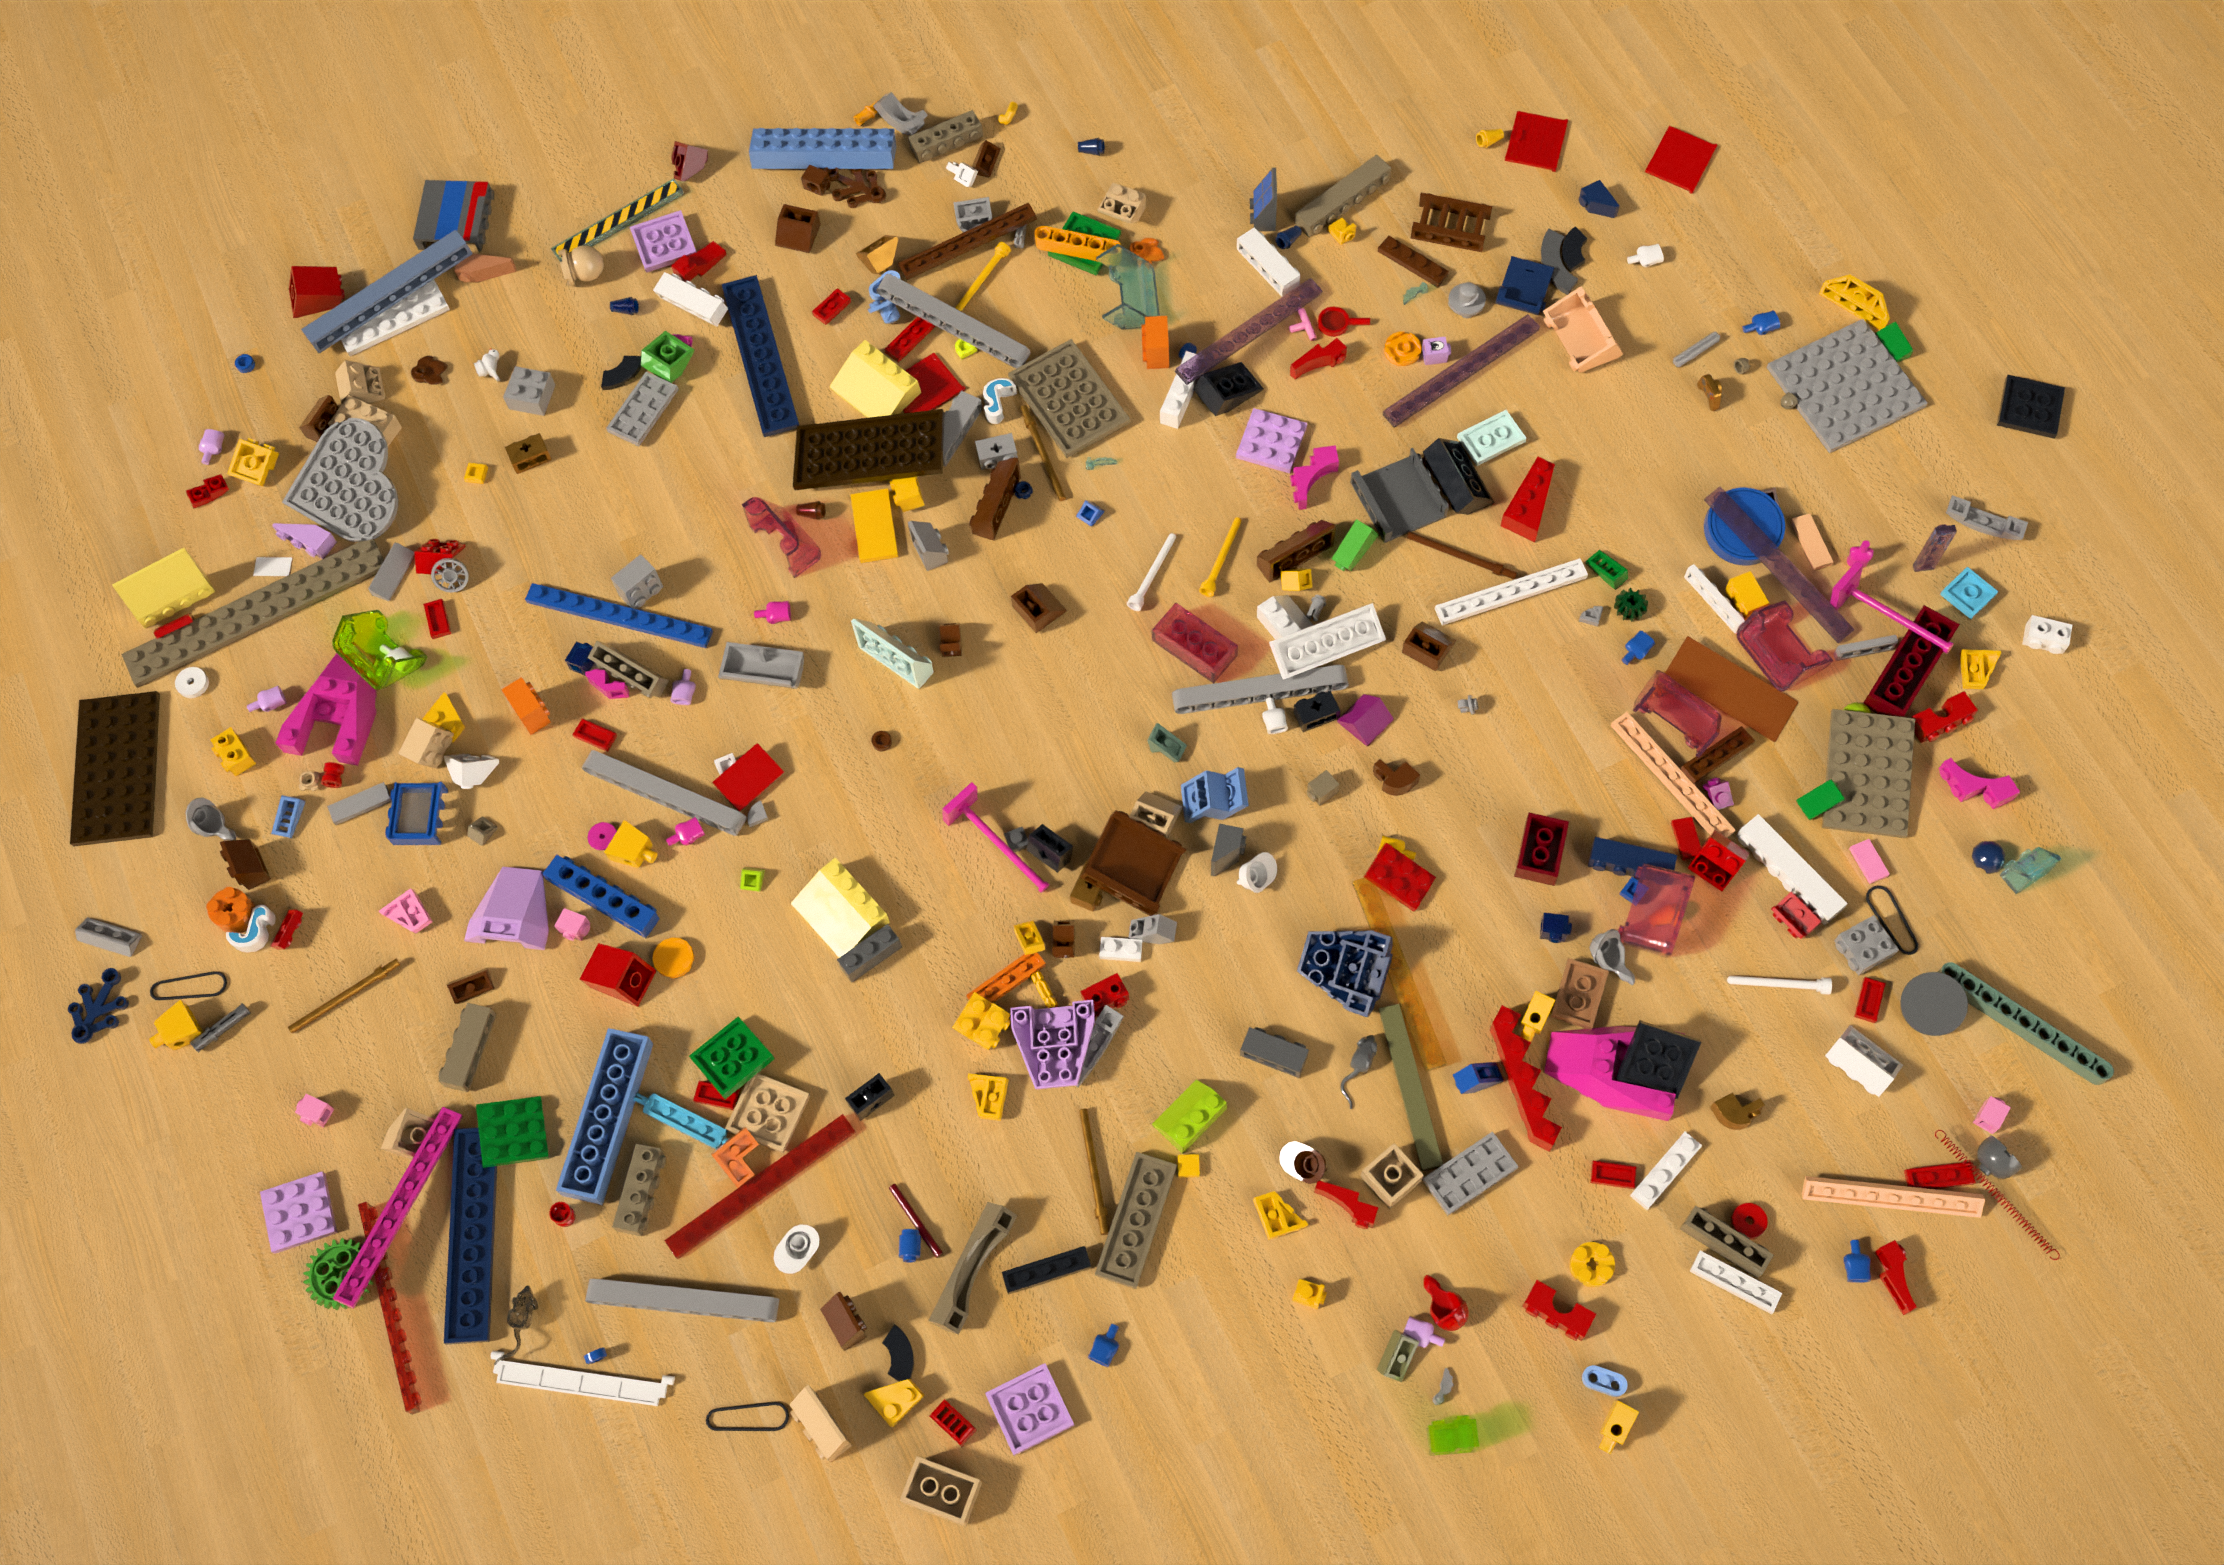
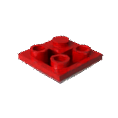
(433, 551)

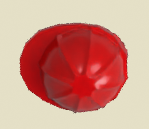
(1447, 1307)

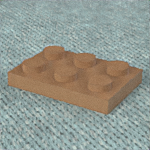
(1579, 994)

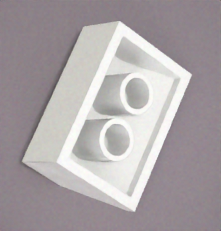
(1282, 616)
(1864, 1061)

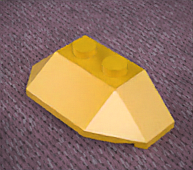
(1857, 299)

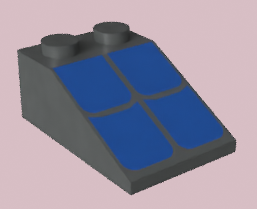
(1265, 203)

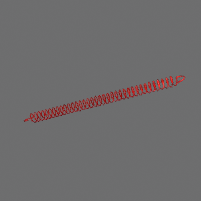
(1995, 1192)

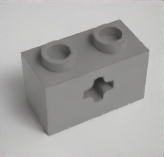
(995, 449)

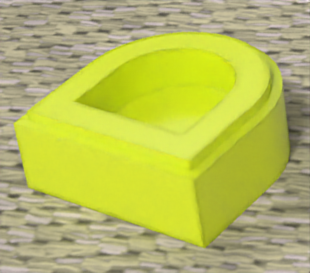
(964, 349)

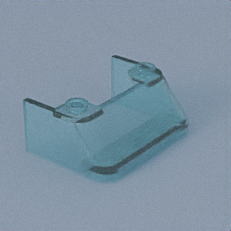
(1136, 287)

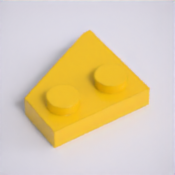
(1977, 667)

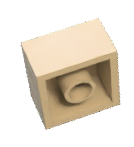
(426, 743)
(1392, 1175)

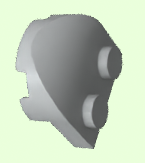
(972, 213)

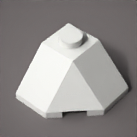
(469, 769)

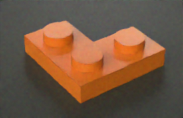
(731, 1156)

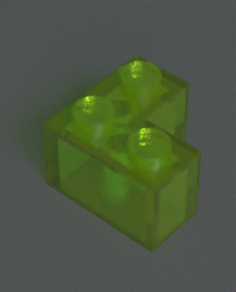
(1453, 1438)

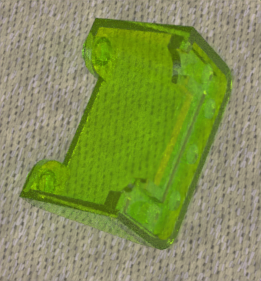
(359, 644)

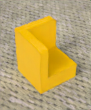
(1296, 579)

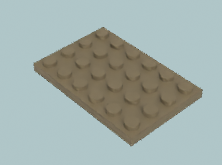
(1069, 398)
(1873, 769)

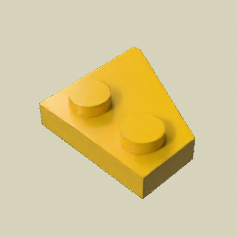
(445, 715)
(989, 1095)
(1277, 1216)
(895, 1400)

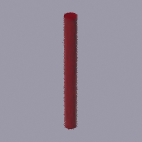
(916, 1220)

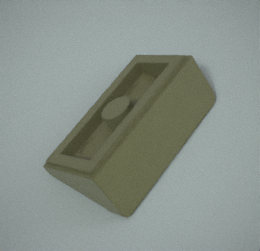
(1397, 1355)

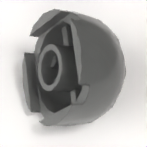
(1996, 1159)

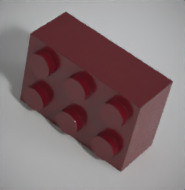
(1541, 849)

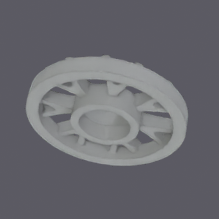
(450, 575)

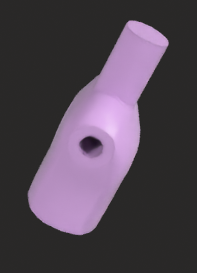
(210, 444)
(683, 689)
(268, 700)
(1422, 1332)

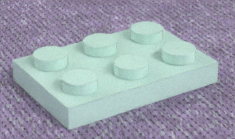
(1491, 437)

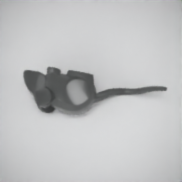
(1361, 1060)

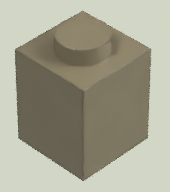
(1322, 788)

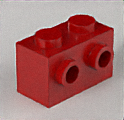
(1106, 992)

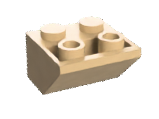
(1123, 203)
(359, 382)
(1156, 813)

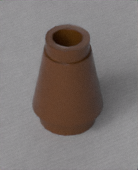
(813, 510)

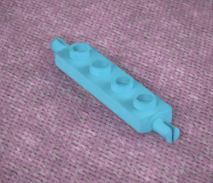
(683, 1120)

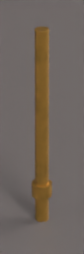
(1030, 424)
(379, 973)
(1100, 1211)

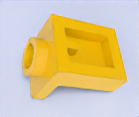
(1342, 231)
(1309, 1294)

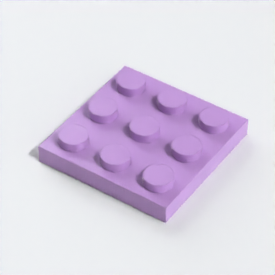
(662, 240)
(1271, 440)
(298, 1212)
(1029, 1409)

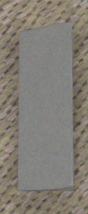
(391, 572)
(107, 936)

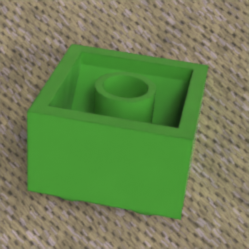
(666, 357)

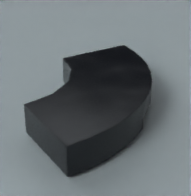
(1571, 249)
(622, 373)
(901, 1354)

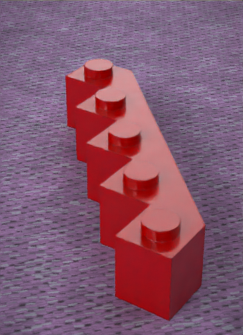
(1522, 1078)

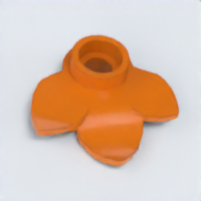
(1147, 249)

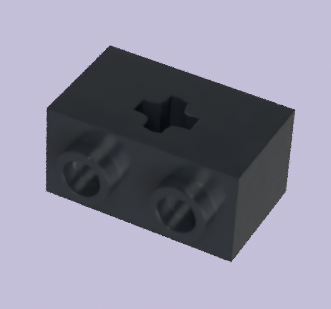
(1316, 711)
(1049, 848)
(869, 1096)

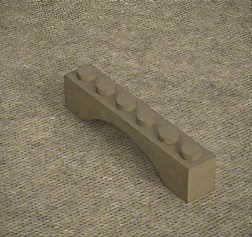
(953, 1303)

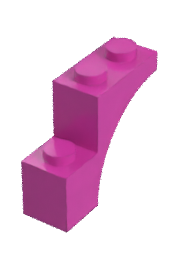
(1322, 462)
(1965, 785)

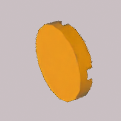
(1402, 348)
(673, 957)

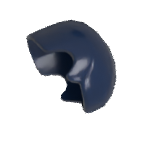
(1988, 856)

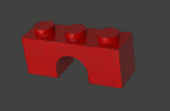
(1958, 711)
(1540, 1303)

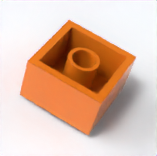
(1155, 342)
(527, 705)

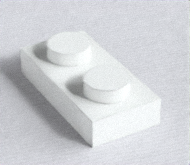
(1120, 949)

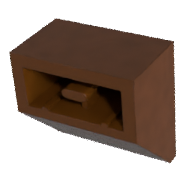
(797, 228)
(318, 418)
(1037, 606)
(1427, 645)
(244, 862)
(843, 1322)

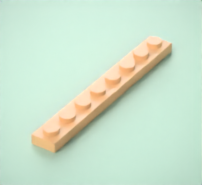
(1671, 776)
(1893, 1196)

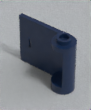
(1525, 286)

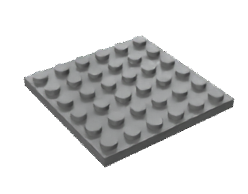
(1847, 385)

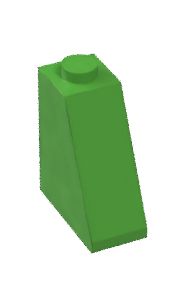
(1354, 546)

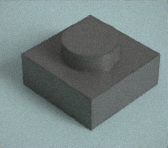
(1016, 839)

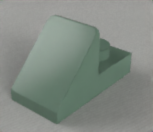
(1165, 742)

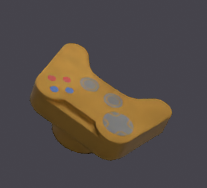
(1712, 389)

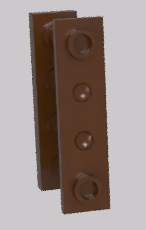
(1446, 236)

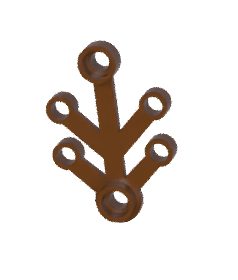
(857, 187)

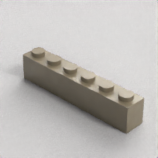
(1343, 196)

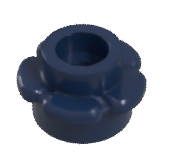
(1023, 485)

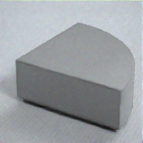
(1591, 616)
(757, 814)

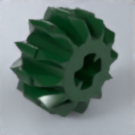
(1631, 604)

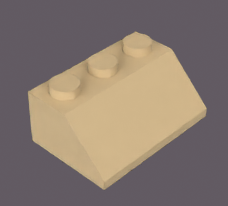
(819, 1424)

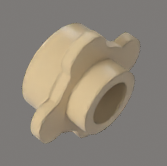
(305, 777)

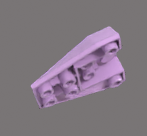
(512, 910)
(1054, 1041)

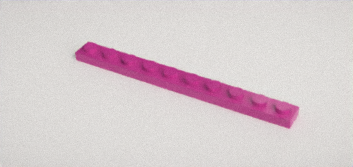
(397, 1208)

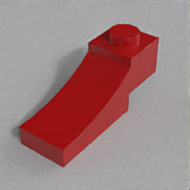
(698, 263)
(1319, 357)
(1361, 1213)
(1892, 1259)

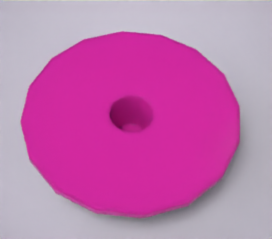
(601, 835)

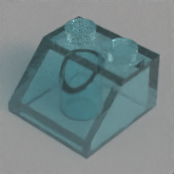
(2029, 868)

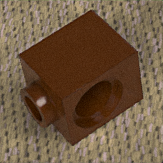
(816, 180)

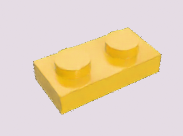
(1029, 937)

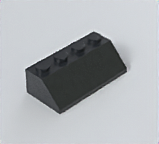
(1457, 476)

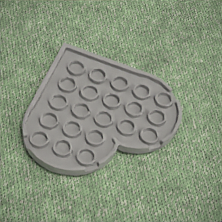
(345, 482)

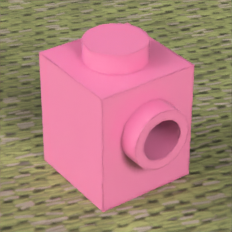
(572, 925)
(313, 1111)
(1992, 1114)

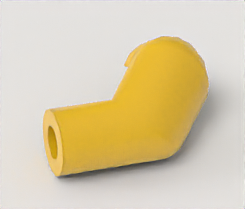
(1006, 119)

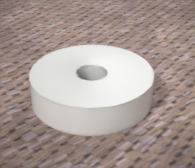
(188, 675)

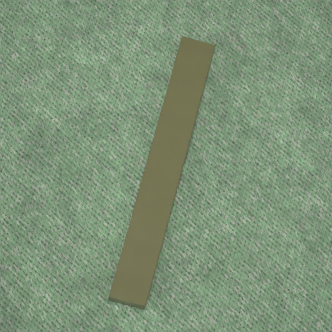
(1410, 1087)

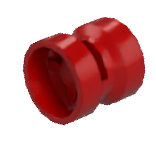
(332, 775)
(559, 1211)

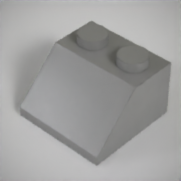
(928, 544)

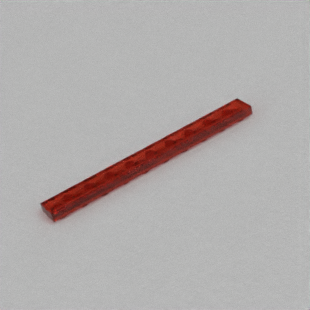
(759, 1186)
(392, 1320)

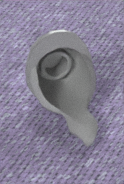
(207, 820)
(1610, 954)

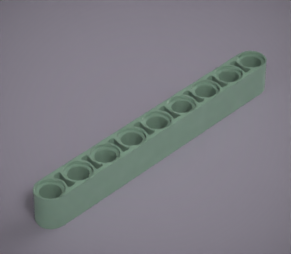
(2034, 1026)

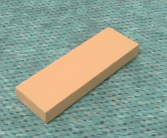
(1811, 542)

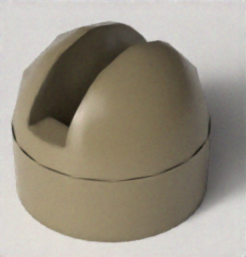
(1741, 365)
(1788, 401)

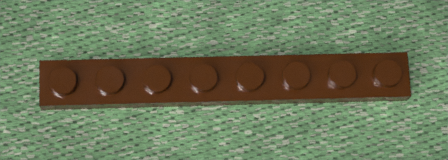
(967, 241)

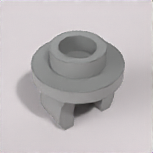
(1468, 705)

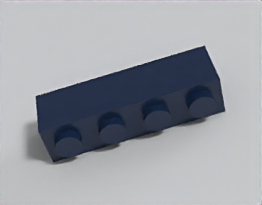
(1625, 858)

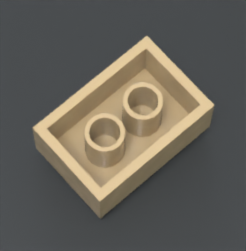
(381, 419)
(941, 1491)

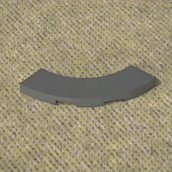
(1551, 257)

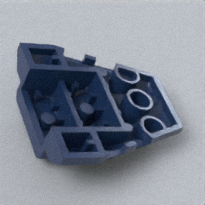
(1348, 966)

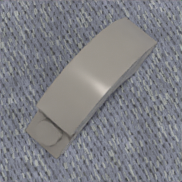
(898, 116)

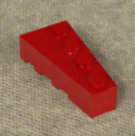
(1528, 503)

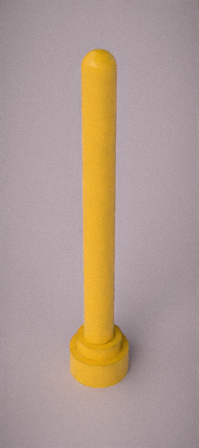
(1001, 250)
(1209, 587)

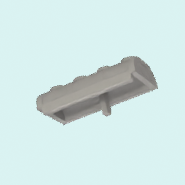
(762, 665)

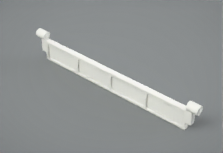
(580, 1382)

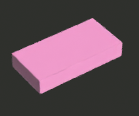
(1869, 861)

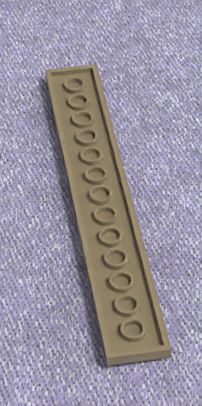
(253, 612)

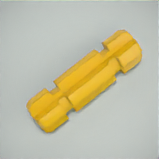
(1044, 990)

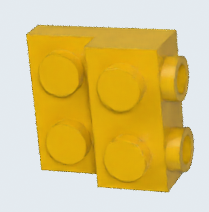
(252, 461)
(982, 1021)

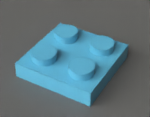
(1969, 593)

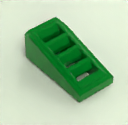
(1613, 579)

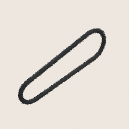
(1885, 926)
(189, 977)
(748, 1406)

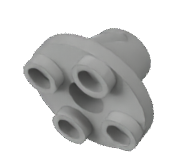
(1466, 299)

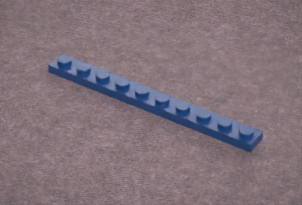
(619, 615)

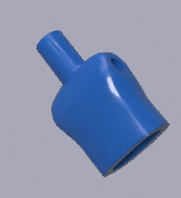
(1763, 323)
(1638, 647)
(1857, 1264)
(1104, 1347)

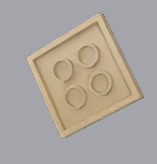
(768, 1111)

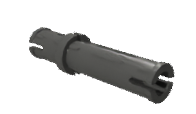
(211, 1034)

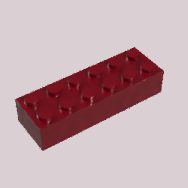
(1910, 665)

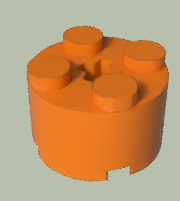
(230, 910)

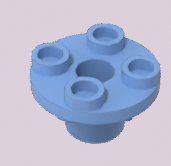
(887, 310)

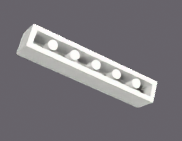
(1791, 869)

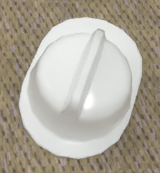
(1258, 872)
(796, 1248)

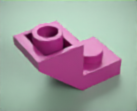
(600, 680)

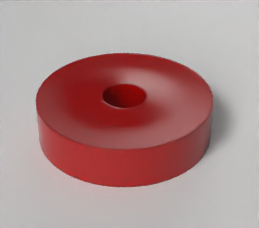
(1751, 1211)

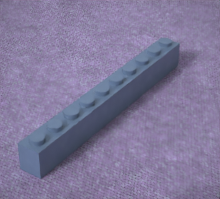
(387, 291)

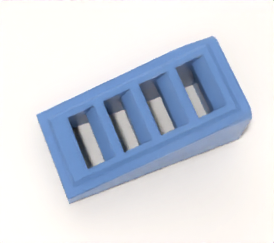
(296, 813)

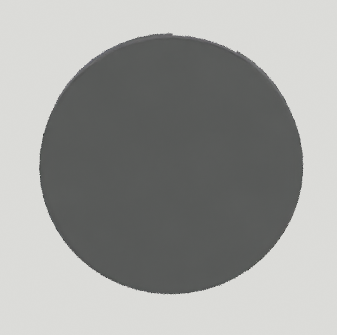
(1934, 1003)

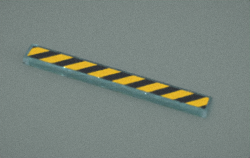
(621, 218)

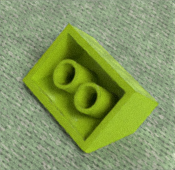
(1190, 1115)

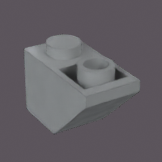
(1153, 929)

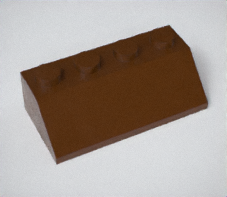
(996, 499)
(1296, 549)

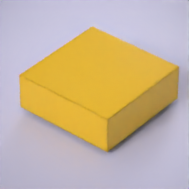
(476, 473)
(1188, 1166)

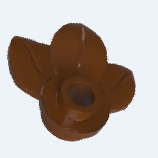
(428, 371)

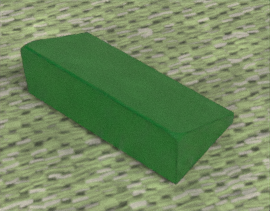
(1895, 342)
(1820, 799)

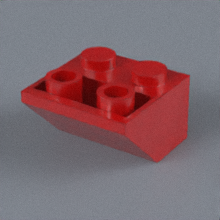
(1718, 860)

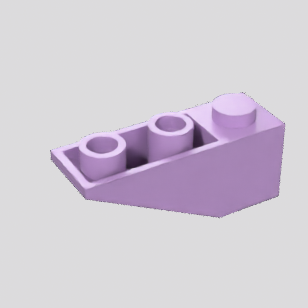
(309, 537)

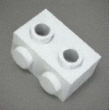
(2047, 634)

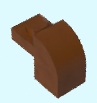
(950, 639)
(1396, 782)
(1063, 939)

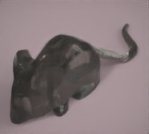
(520, 1316)

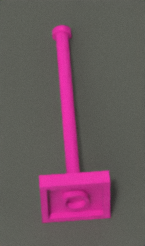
(1848, 586)
(961, 804)

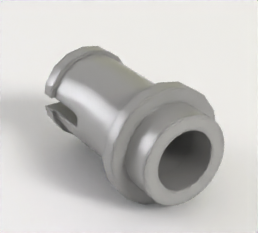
(1318, 603)

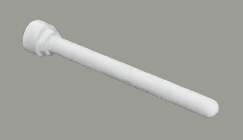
(1136, 601)
(1822, 985)

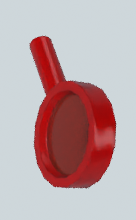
(1335, 321)

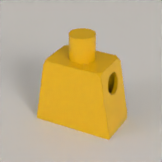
(630, 847)
(1538, 1008)
(176, 1027)
(1624, 1418)

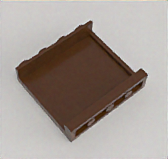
(1132, 862)

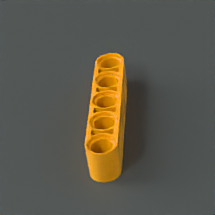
(1072, 242)

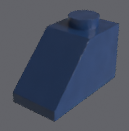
(1598, 200)

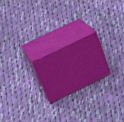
(1366, 718)

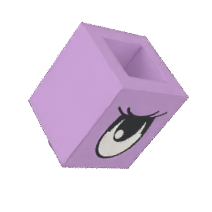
(1435, 350)

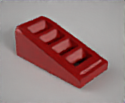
(964, 1437)

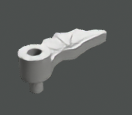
(1445, 1386)

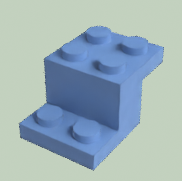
(1214, 795)

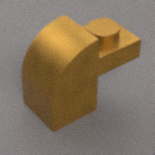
(1733, 1115)

